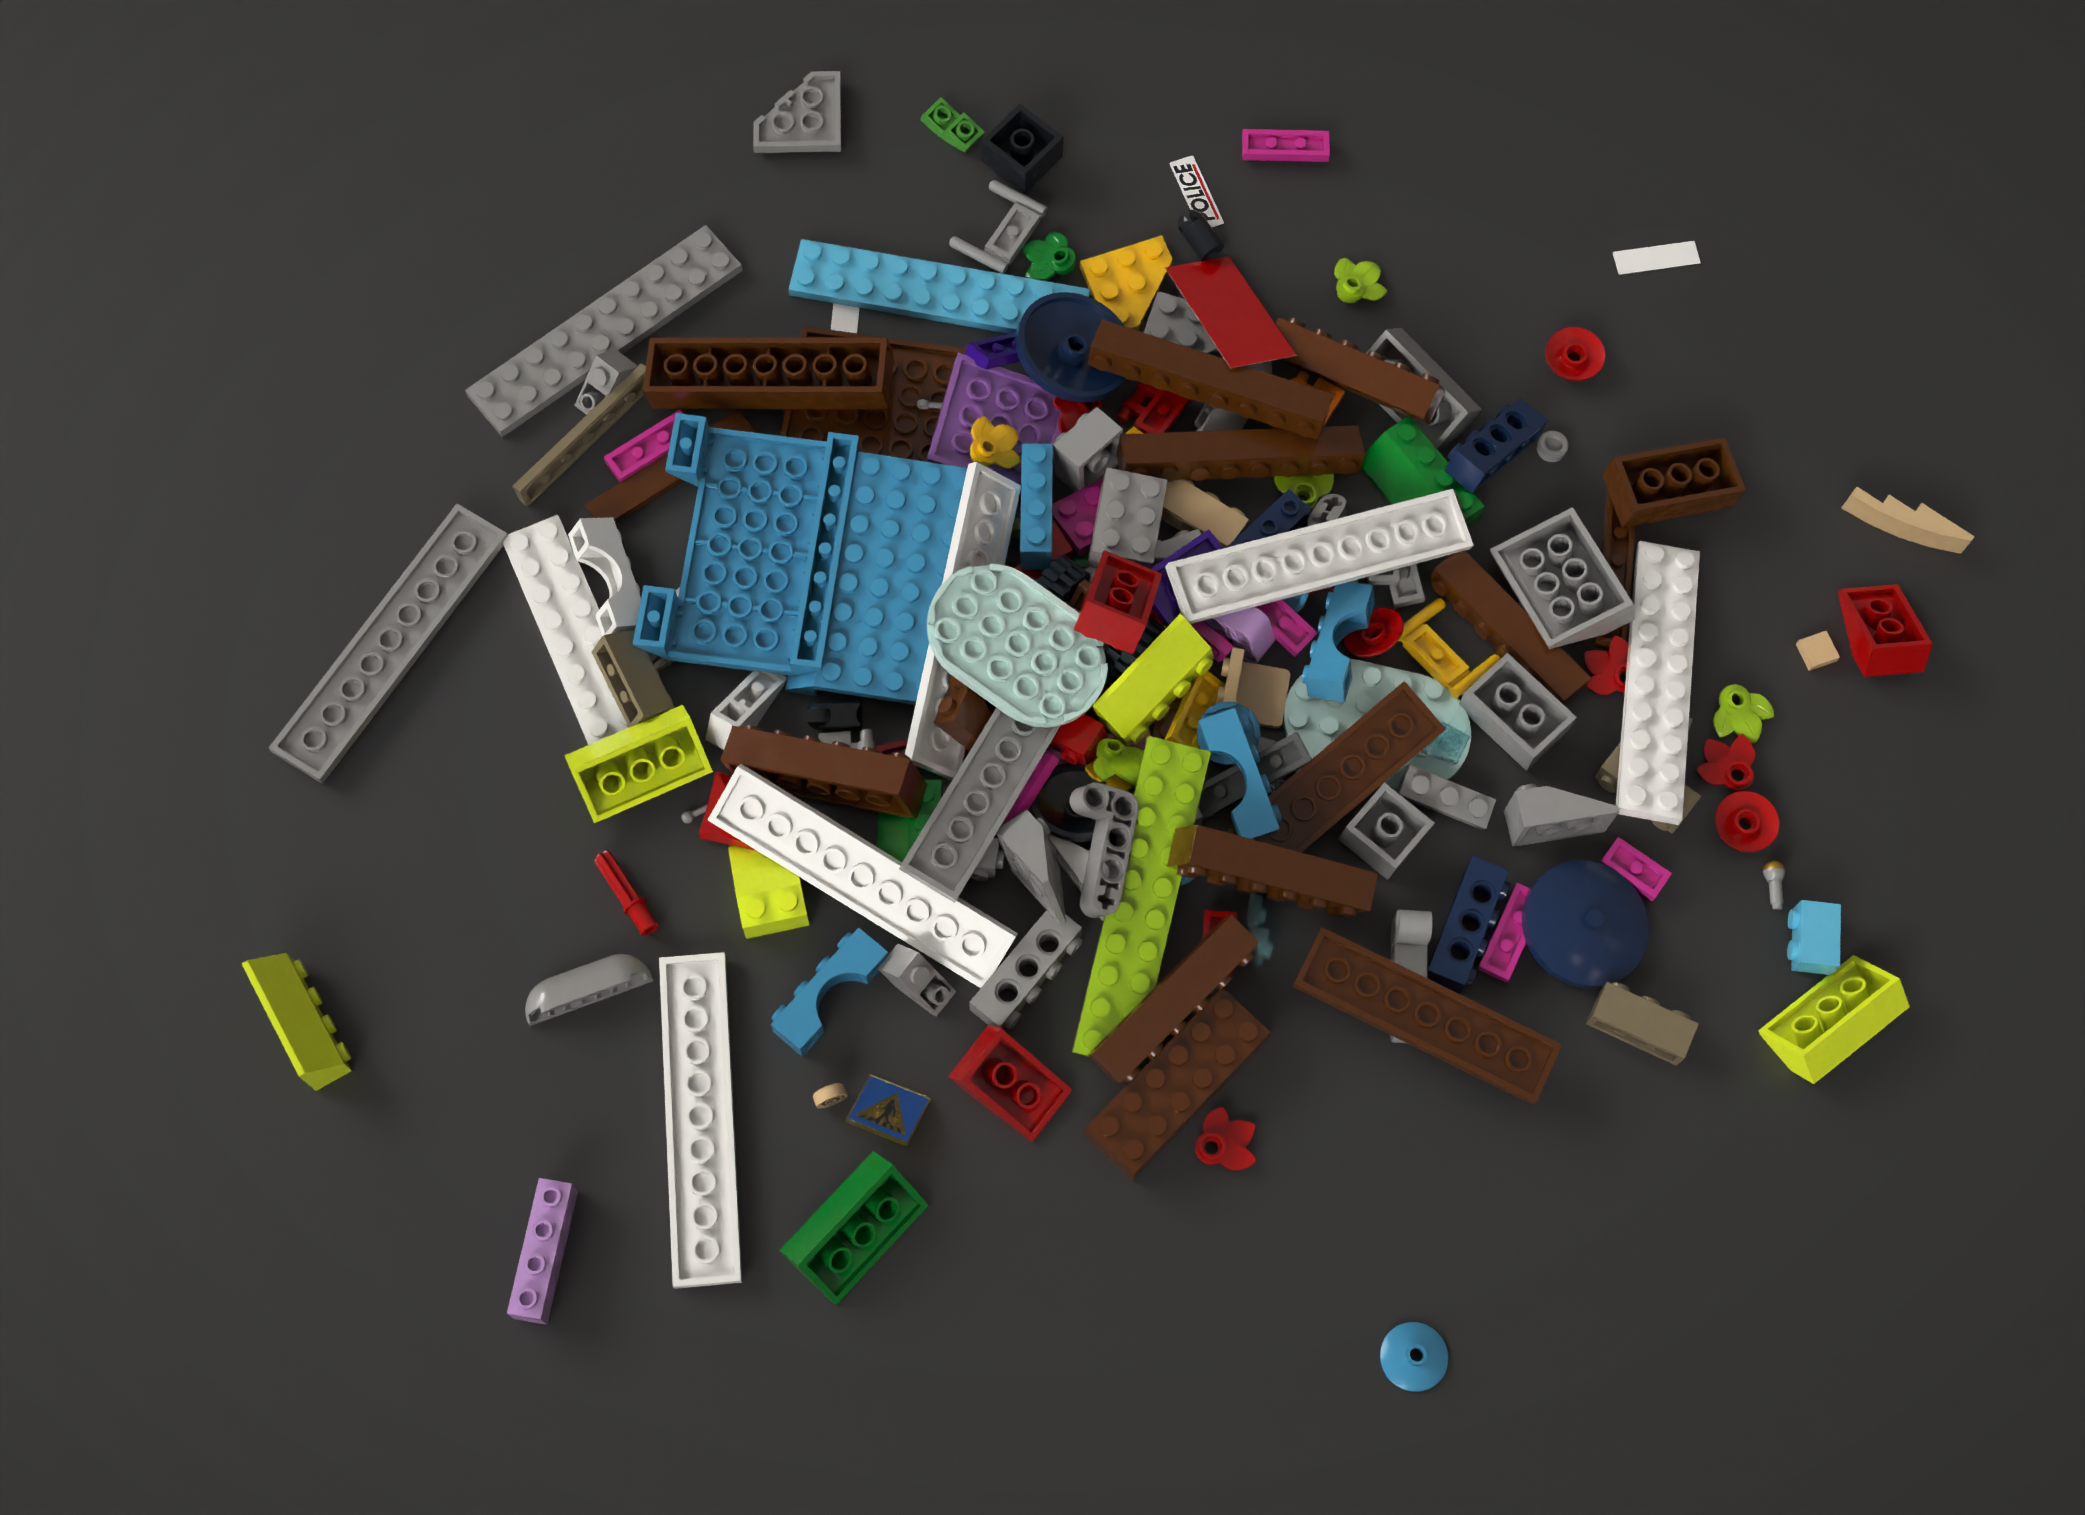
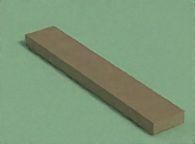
(581, 437)

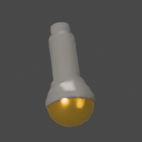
(1774, 874)

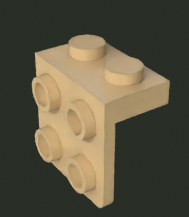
(1256, 687)

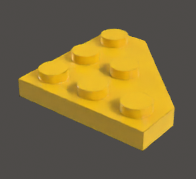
(1128, 278)

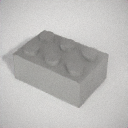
(1128, 517)
(1517, 711)

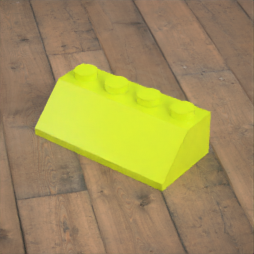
(1154, 682)
(638, 763)
(1835, 1018)
(298, 1019)

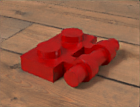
(1159, 413)

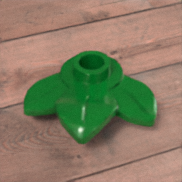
(1047, 255)

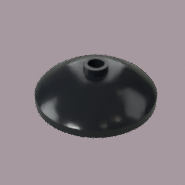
(1054, 803)

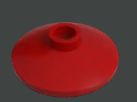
(1579, 344)
(1382, 634)
(1753, 810)

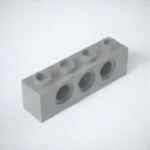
(1002, 1014)

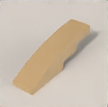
(1917, 526)

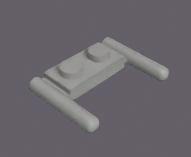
(1010, 234)

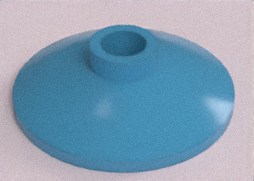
(1403, 1370)

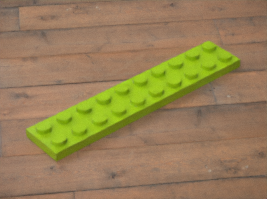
(1137, 932)

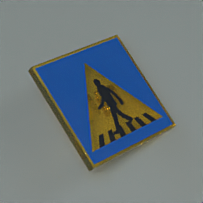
(888, 1110)

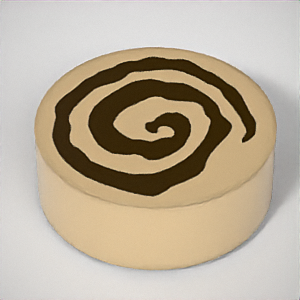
(829, 1095)

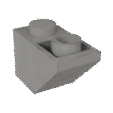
(605, 375)
(917, 979)

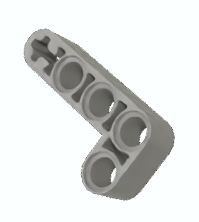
(1100, 893)
(1409, 941)

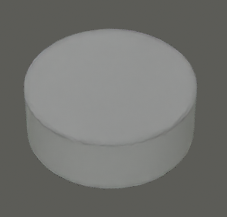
(1552, 446)

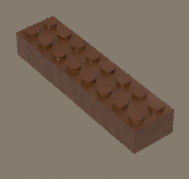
(769, 373)

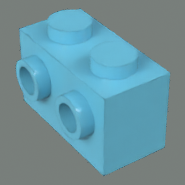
(1815, 937)

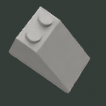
(1554, 814)
(1034, 861)

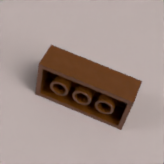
(1673, 482)

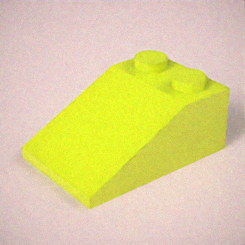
(766, 894)

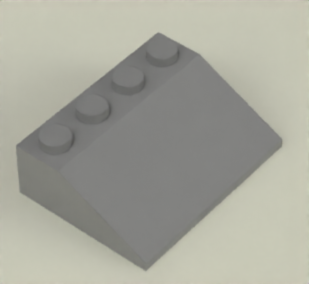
(1564, 581)

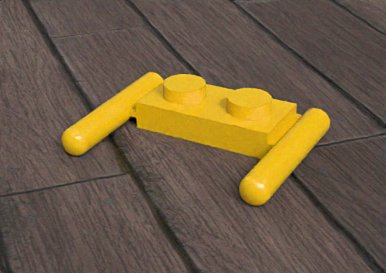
(1437, 656)

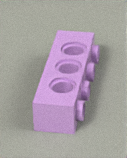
(542, 1251)

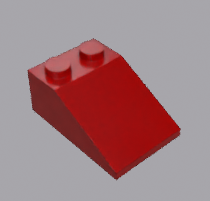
(1118, 602)
(1884, 631)
(1010, 1082)

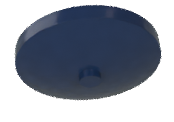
(1056, 344)
(1585, 924)

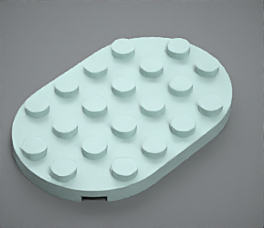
(1015, 645)
(1324, 720)

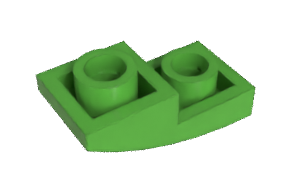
(951, 126)

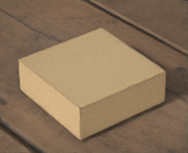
(1817, 650)

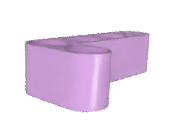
(1248, 630)

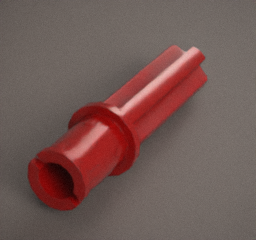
(626, 893)

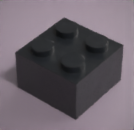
(1022, 148)

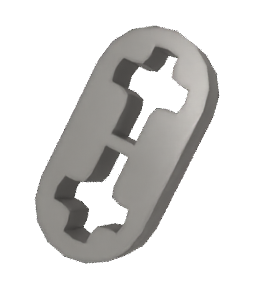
(1327, 509)

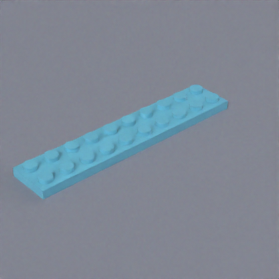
(916, 287)

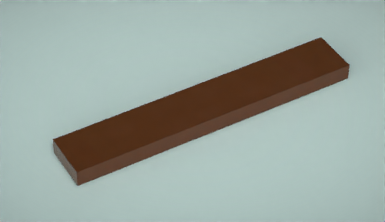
(650, 481)
(1619, 553)

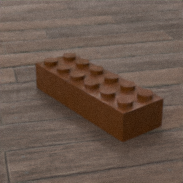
(828, 771)
(1271, 870)
(1176, 1084)

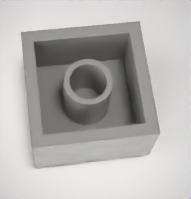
(1087, 450)
(1386, 831)

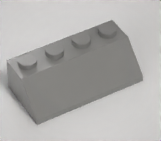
(1455, 409)

